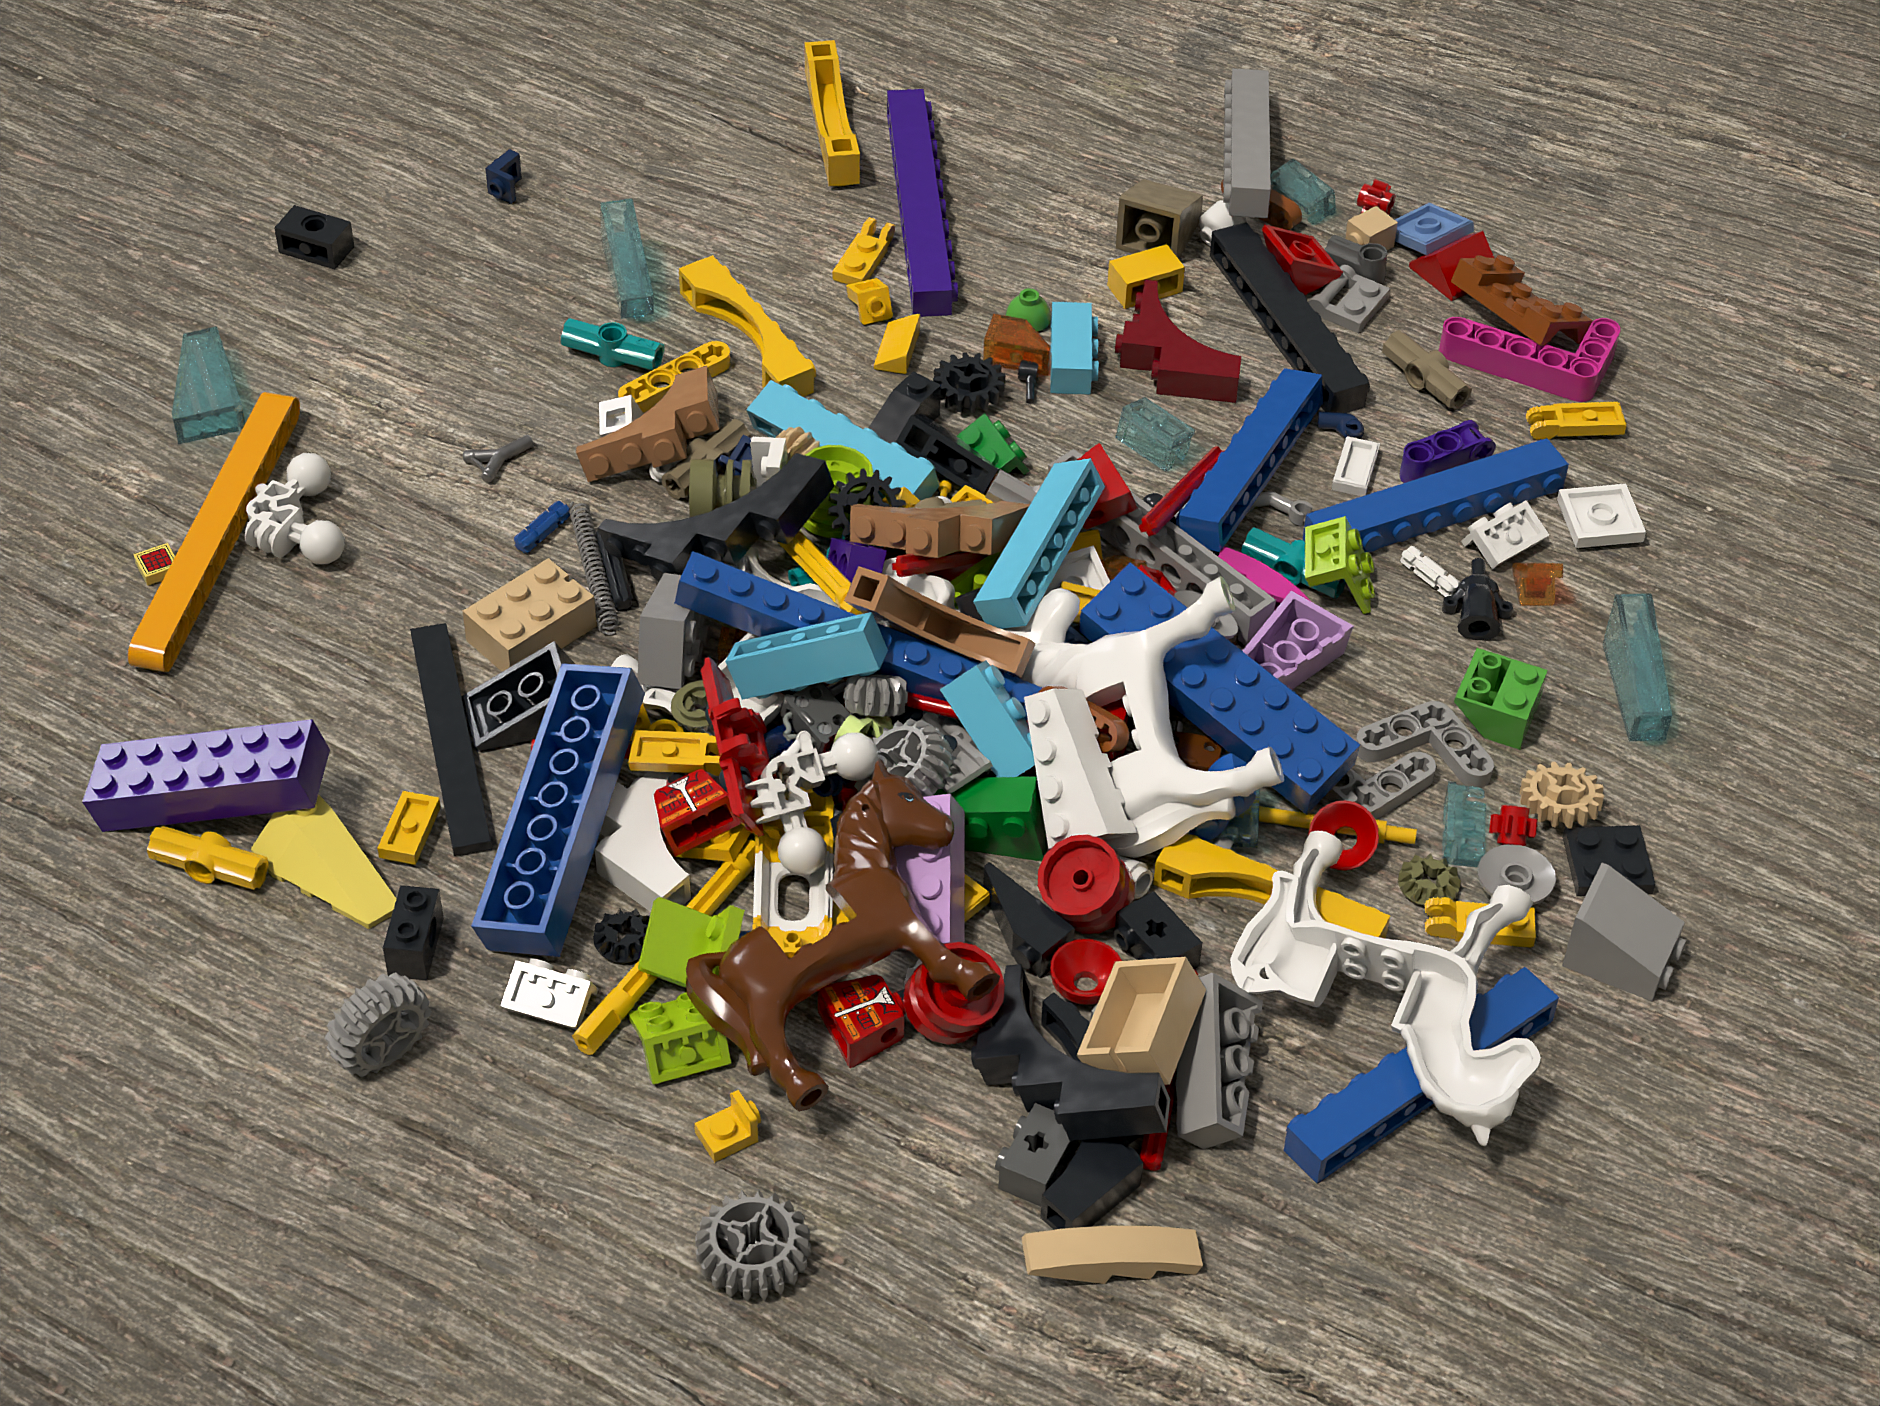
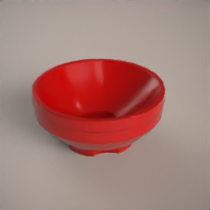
(1354, 816)
(1079, 960)

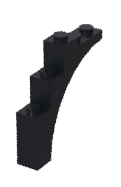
(727, 533)
(1083, 1097)
(1102, 1168)

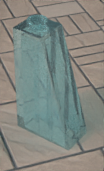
(626, 258)
(205, 390)
(1638, 667)

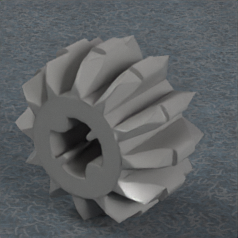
(876, 695)

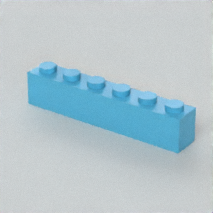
(782, 407)
(1039, 544)

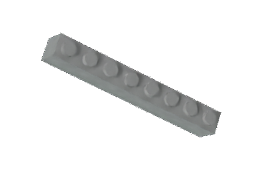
(1247, 143)

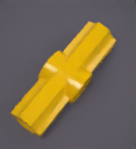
(207, 857)

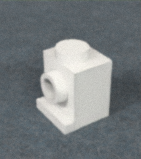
(609, 422)

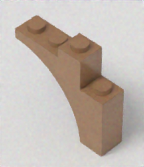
(660, 433)
(937, 530)
(937, 624)

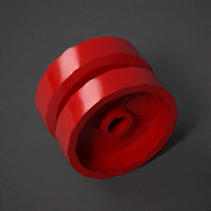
(1085, 883)
(941, 1009)

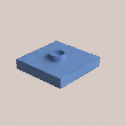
(1431, 228)

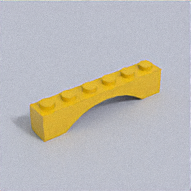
(835, 136)
(716, 293)
(1206, 870)

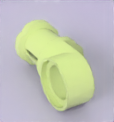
(853, 724)

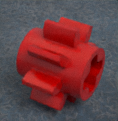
(1376, 195)
(1513, 825)

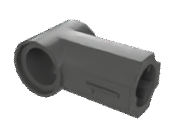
(1366, 260)

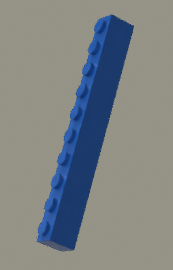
(770, 608)

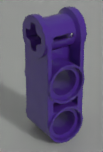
(1444, 451)

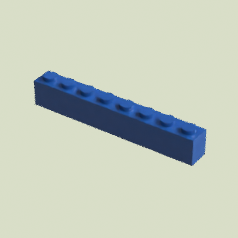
(1251, 458)
(1450, 495)
(1391, 1092)

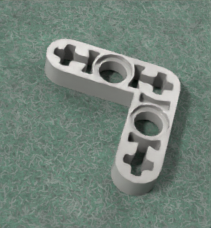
(1436, 734)
(1373, 794)

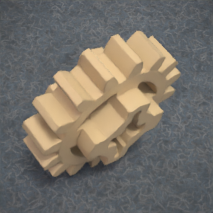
(1561, 794)

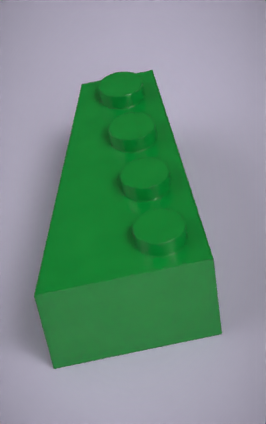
(1003, 817)

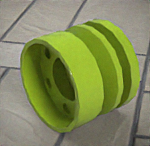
(839, 461)

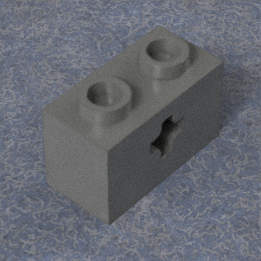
(1035, 1156)

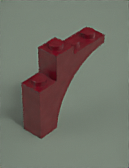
(1175, 359)

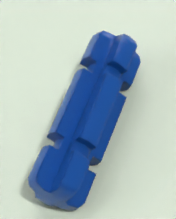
(541, 527)

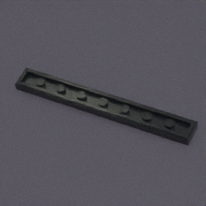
(450, 740)

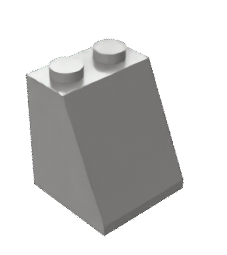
(1624, 936)

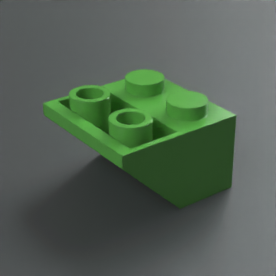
(1500, 696)

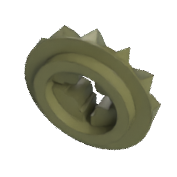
(684, 709)
(1420, 890)

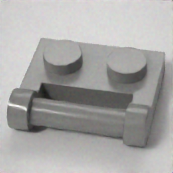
(1356, 306)

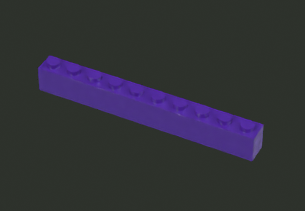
(919, 203)

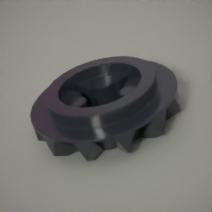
(630, 946)

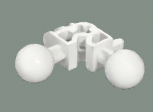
(277, 514)
(801, 847)

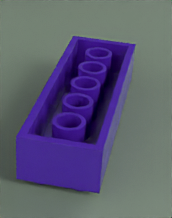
(207, 775)

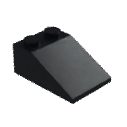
(514, 701)

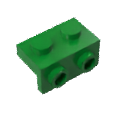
(991, 442)

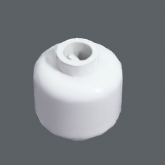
(1217, 218)

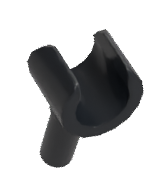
(1029, 373)

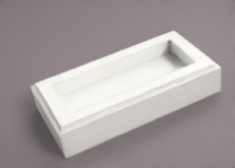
(1355, 466)

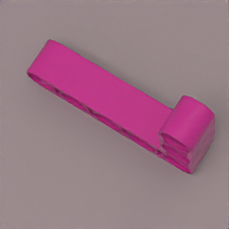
(1525, 362)

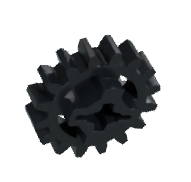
(970, 382)
(844, 500)

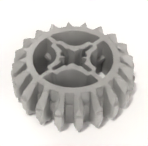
(916, 753)
(378, 1024)
(764, 1263)

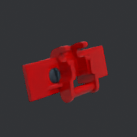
(738, 759)

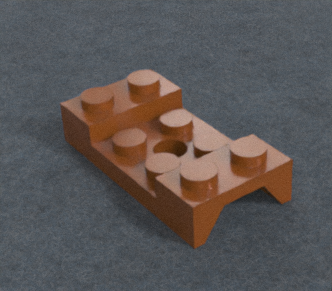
(1499, 288)

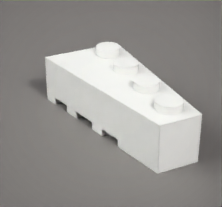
(1072, 770)

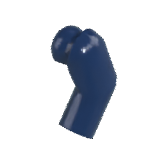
(1343, 423)

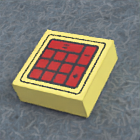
(154, 563)

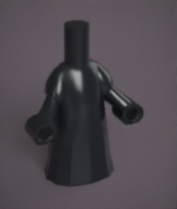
(1479, 604)

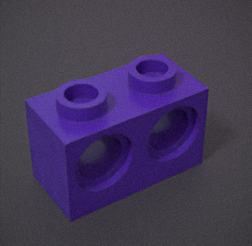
(849, 555)

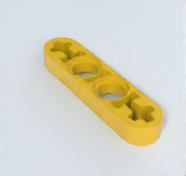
(713, 354)

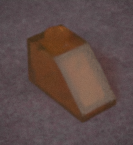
(1014, 340)

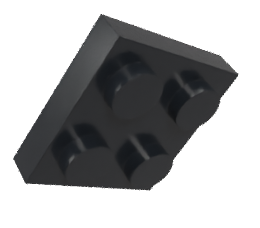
(1613, 845)

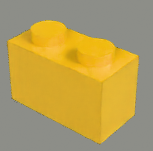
(1129, 273)

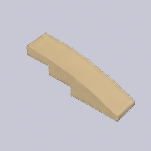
(1105, 1251)

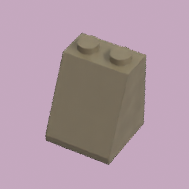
(1156, 216)

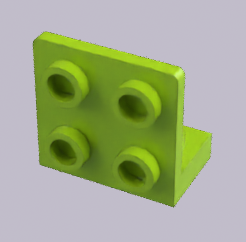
(1337, 553)
(682, 933)
(678, 1039)

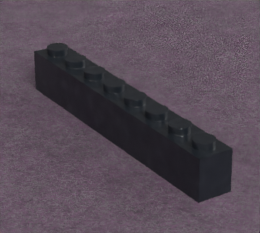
(1288, 316)

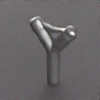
(496, 457)

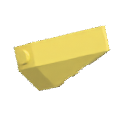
(325, 861)

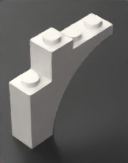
(633, 846)

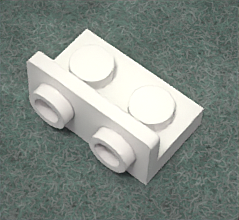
(768, 457)
(1507, 534)
(548, 994)

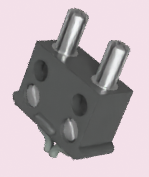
(817, 712)

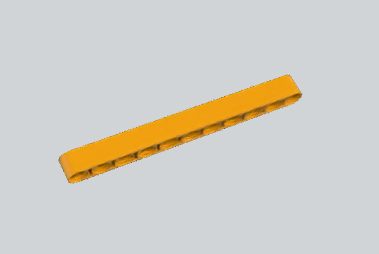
(213, 534)

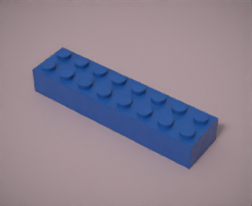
(1229, 692)
(559, 810)

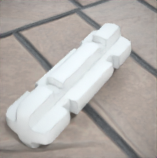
(1429, 571)

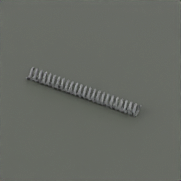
(580, 536)

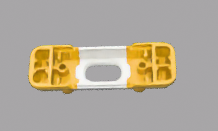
(770, 871)

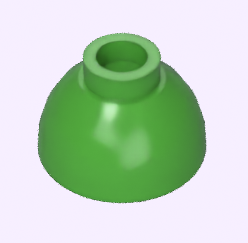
(1031, 307)

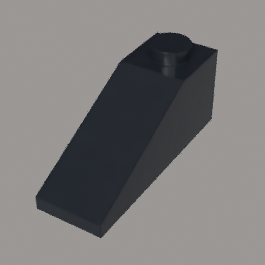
(912, 396)
(947, 453)
(1026, 923)

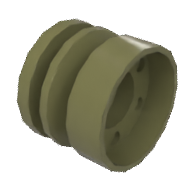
(712, 490)

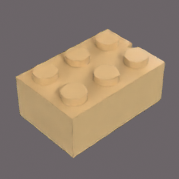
(529, 615)
(1143, 1017)

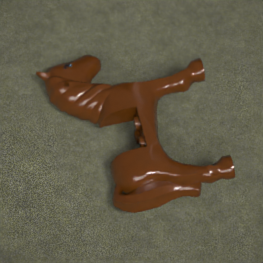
(762, 984)

